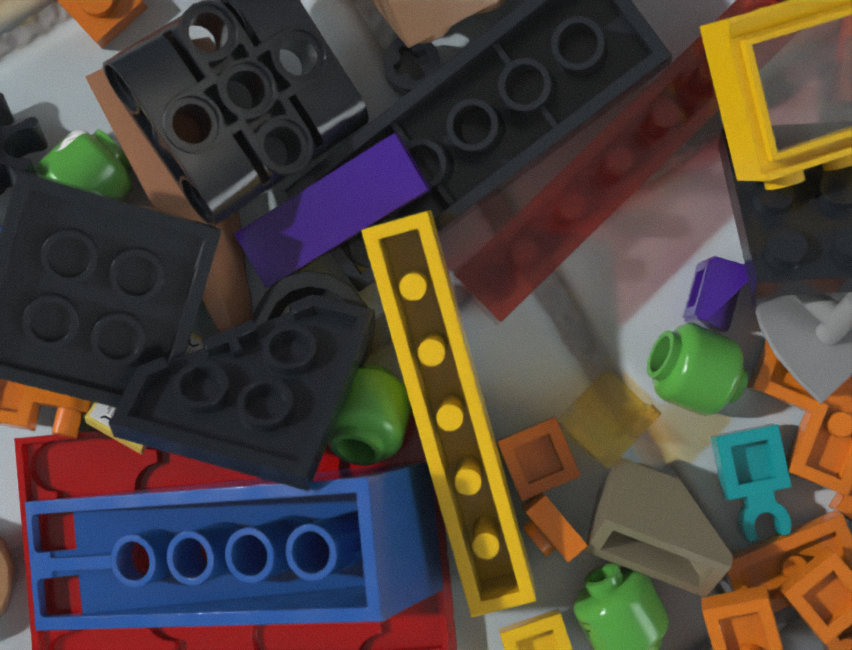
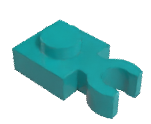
(751, 468)

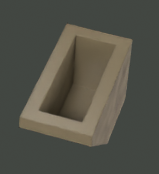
(656, 529)

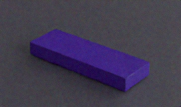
(332, 210)

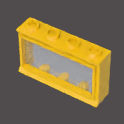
(784, 88)

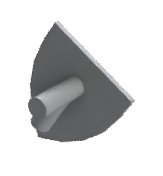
(810, 337)

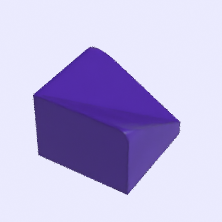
(715, 293)

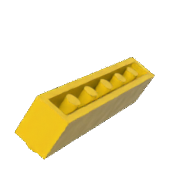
(450, 412)

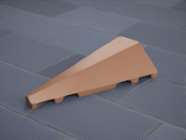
(227, 288)

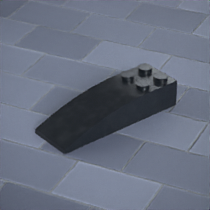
(505, 107)

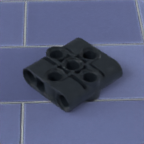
(229, 163)

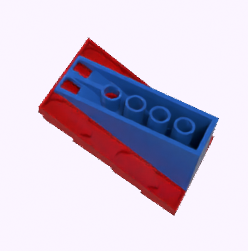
(223, 560)

